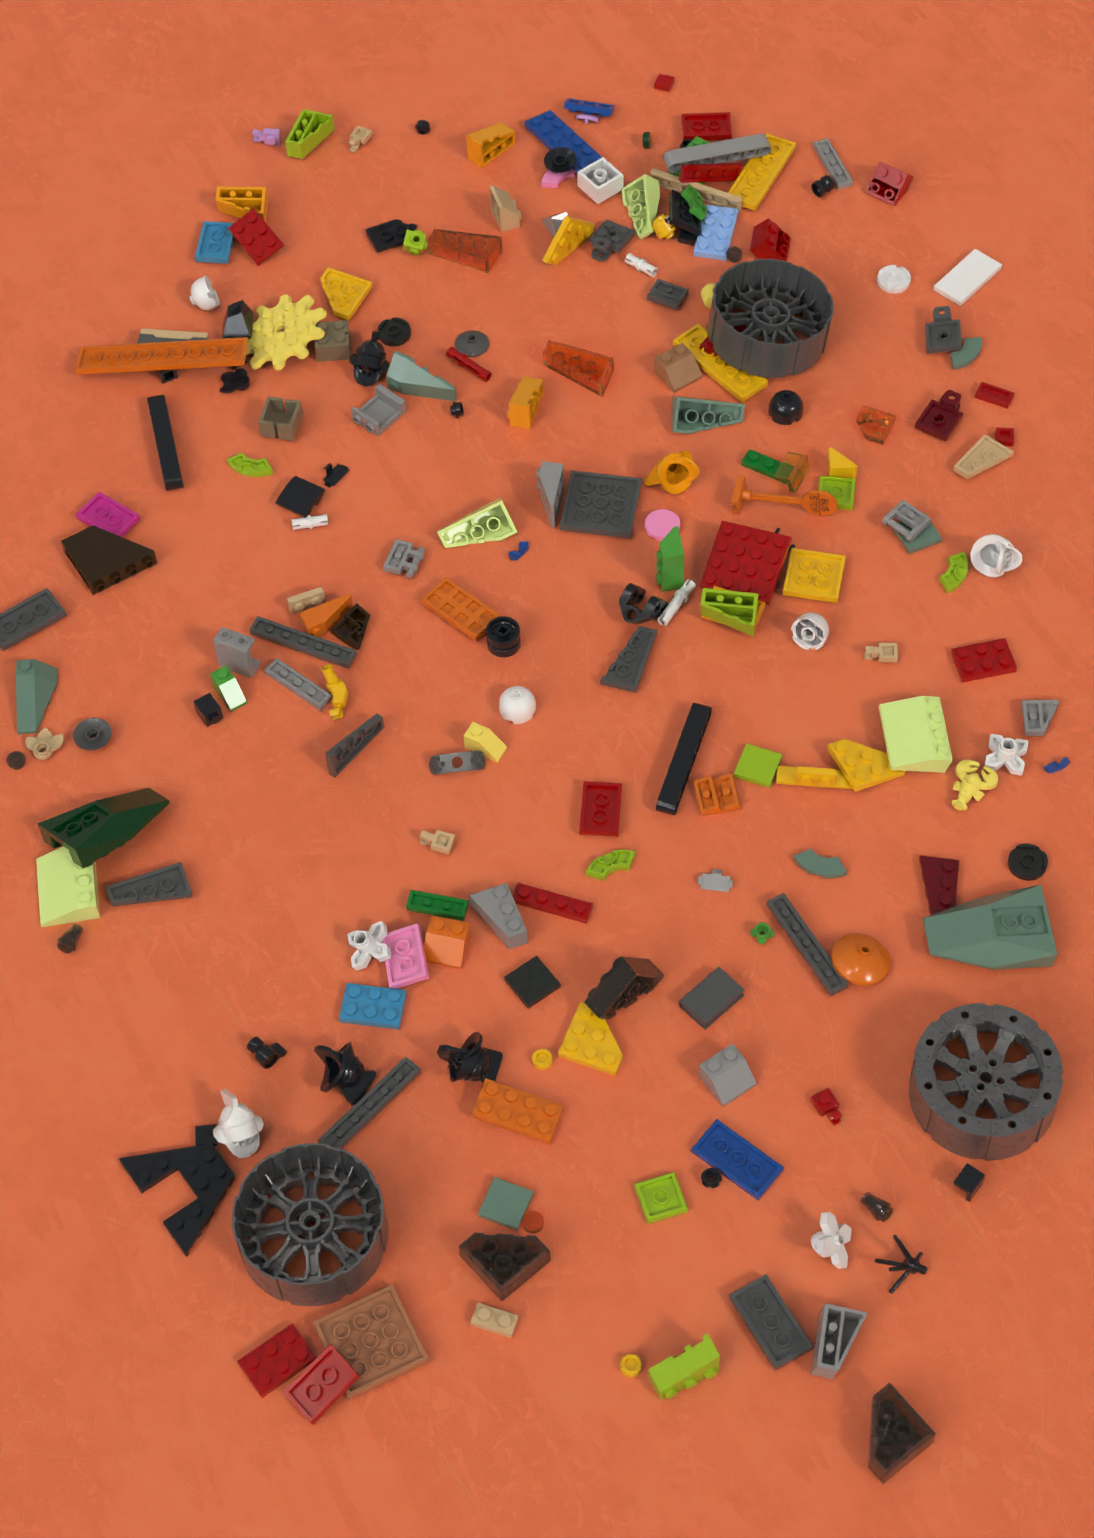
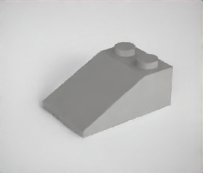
(551, 488)

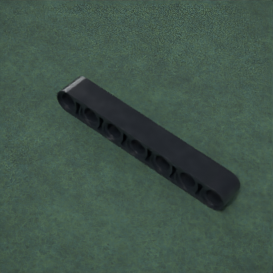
(165, 442)
(683, 759)

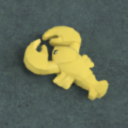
(972, 783)

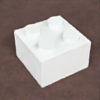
(600, 180)

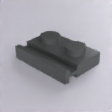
(667, 294)

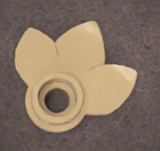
(44, 742)

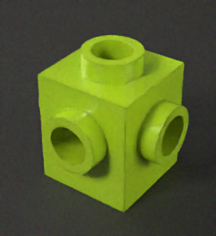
(415, 242)

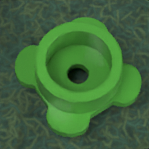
(762, 927)

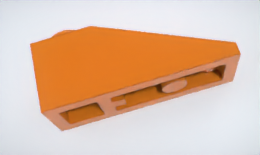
(324, 616)

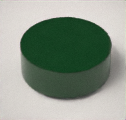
(646, 140)

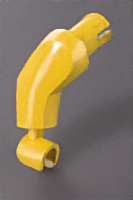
(337, 689)

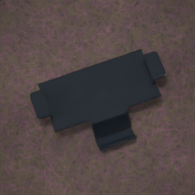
(335, 474)

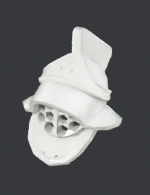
(994, 555)
(238, 1127)

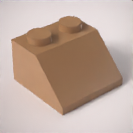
(677, 367)

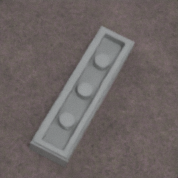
(832, 163)
(298, 684)

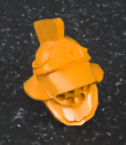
(674, 472)

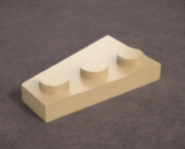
(981, 457)

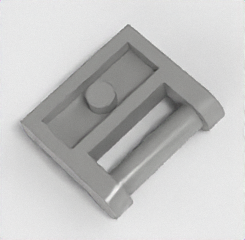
(909, 516)

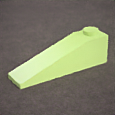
(480, 526)

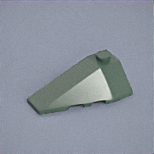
(413, 380)
(698, 414)
(33, 693)

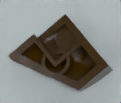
(352, 627)

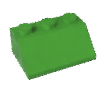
(670, 562)

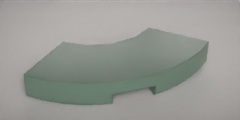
(969, 352)
(819, 865)

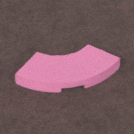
(552, 179)

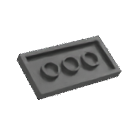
(29, 618)
(770, 1322)

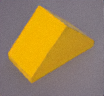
(840, 465)

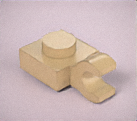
(358, 136)
(884, 651)
(439, 841)

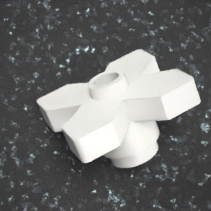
(1006, 752)
(368, 945)
(832, 1239)

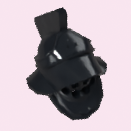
(373, 357)
(471, 1061)
(344, 1072)

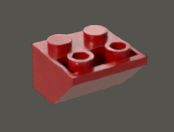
(889, 183)
(769, 241)

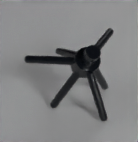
(909, 1265)

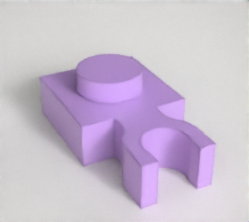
(269, 136)

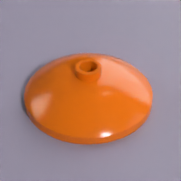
(858, 966)

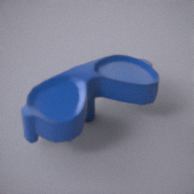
(523, 548)
(1054, 767)

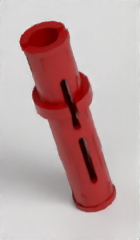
(463, 360)

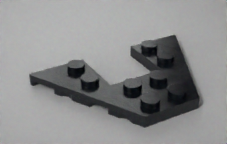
(204, 1173)

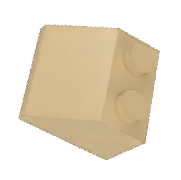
(504, 209)

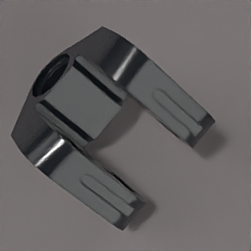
(635, 594)

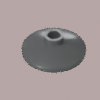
(472, 343)
(92, 728)

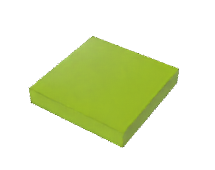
(841, 489)
(758, 765)
(661, 1198)

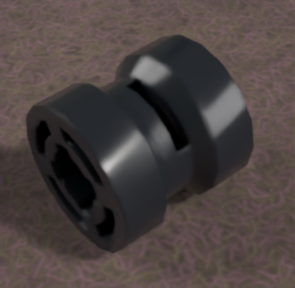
(822, 186)

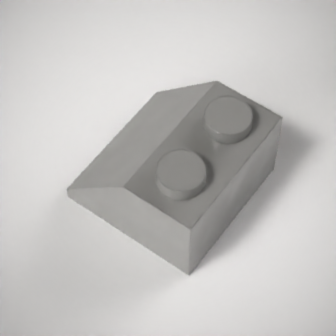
(727, 1075)

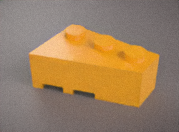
(489, 143)
(241, 200)
(525, 402)

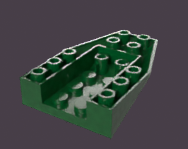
(102, 824)

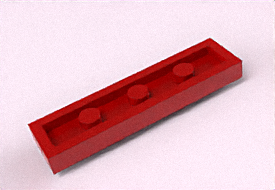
(710, 172)
(552, 903)

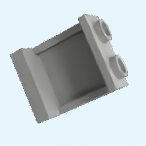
(379, 411)
(235, 653)

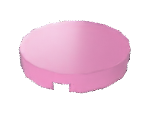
(660, 523)

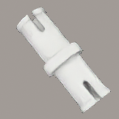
(641, 265)
(309, 522)

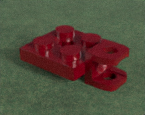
(946, 410)

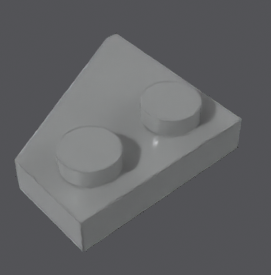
(1037, 715)

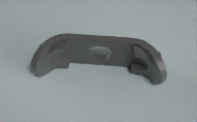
(443, 763)

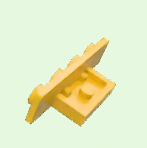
(812, 777)

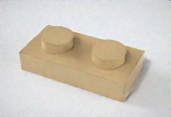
(306, 600)
(494, 1320)

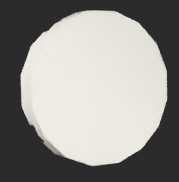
(893, 279)

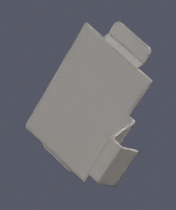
(715, 881)

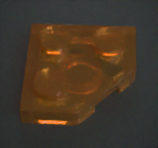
(875, 424)

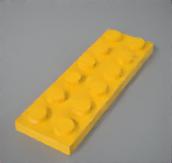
(762, 172)
(735, 381)

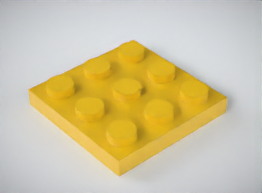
(814, 575)

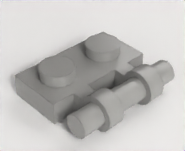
(398, 558)

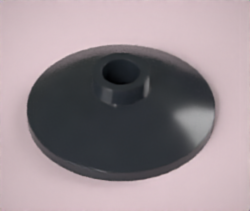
(560, 160)

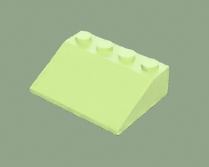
(916, 734)
(66, 889)

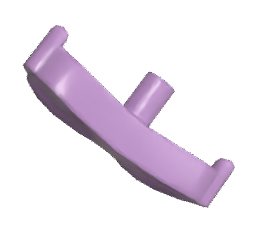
(586, 117)

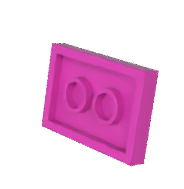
(108, 515)

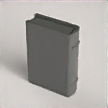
(711, 998)

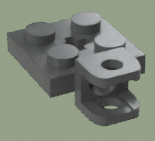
(605, 244)
(943, 326)

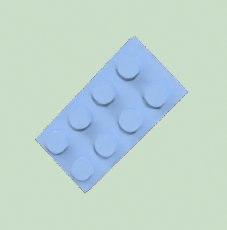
(716, 232)

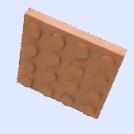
(374, 1339)

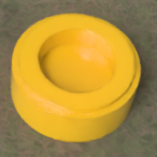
(542, 1059)
(631, 1365)

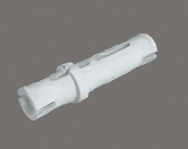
(680, 597)

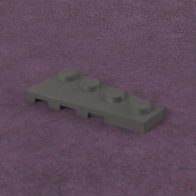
(631, 661)
(348, 748)
(158, 885)

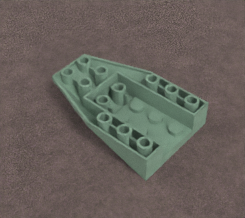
(995, 931)

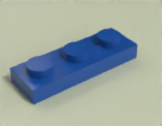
(589, 107)

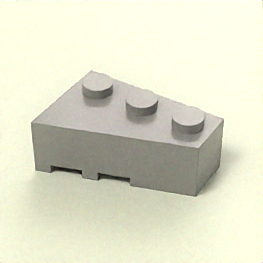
(501, 914)
(834, 1337)

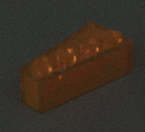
(464, 248)
(579, 365)

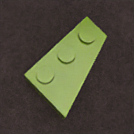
(308, 132)
(731, 608)
(685, 1369)

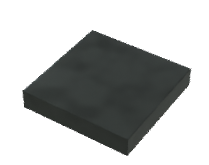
(532, 982)

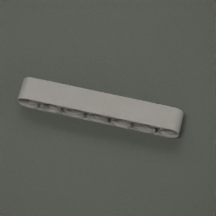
(718, 152)

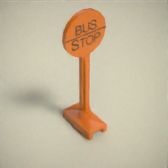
(814, 501)

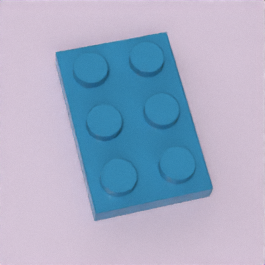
(214, 243)
(373, 1006)

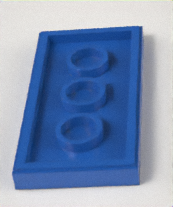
(737, 1159)

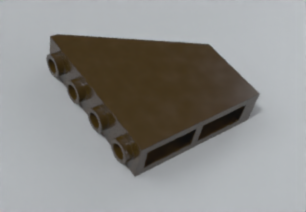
(105, 557)

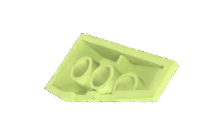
(642, 202)

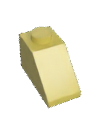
(484, 740)

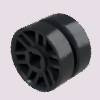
(503, 636)

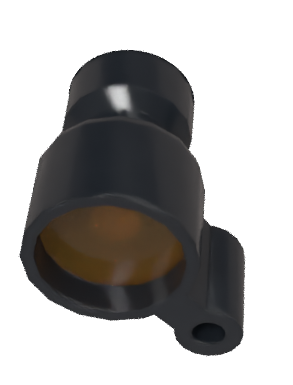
(265, 1054)

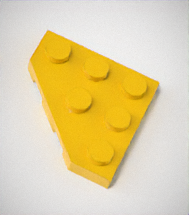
(569, 237)
(344, 292)
(861, 764)
(591, 1042)

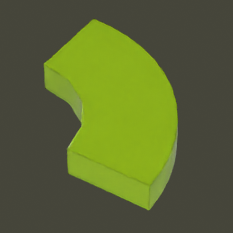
(249, 467)
(956, 573)
(610, 862)

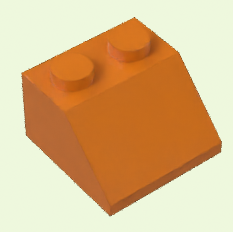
(446, 942)

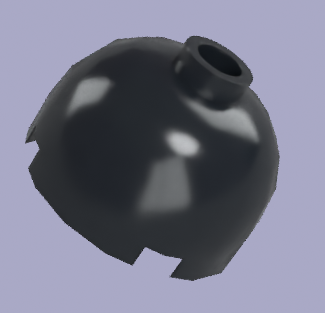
(785, 407)

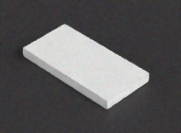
(967, 277)

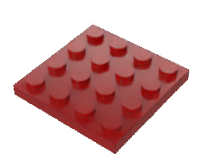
(746, 560)

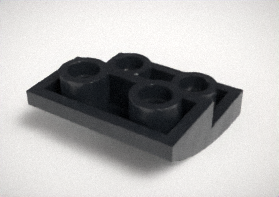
(300, 496)

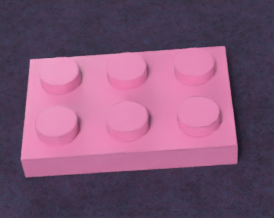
(407, 958)

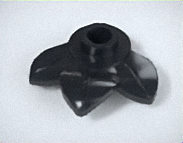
(233, 381)

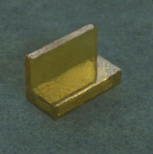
(793, 470)

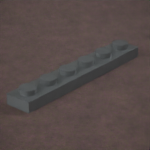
(303, 642)
(806, 944)
(371, 1104)

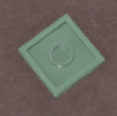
(925, 539)
(505, 1204)

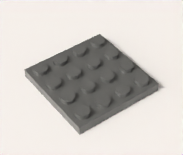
(601, 504)

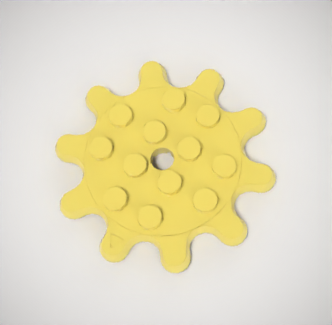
(298, 327)

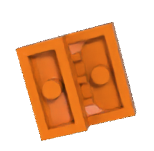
(717, 794)

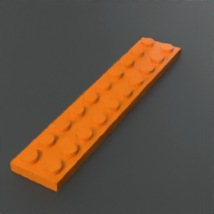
(162, 356)

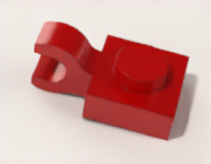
(827, 1104)

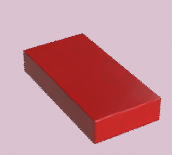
(994, 395)

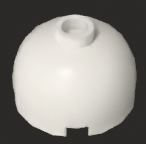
(204, 295)
(810, 631)
(517, 704)

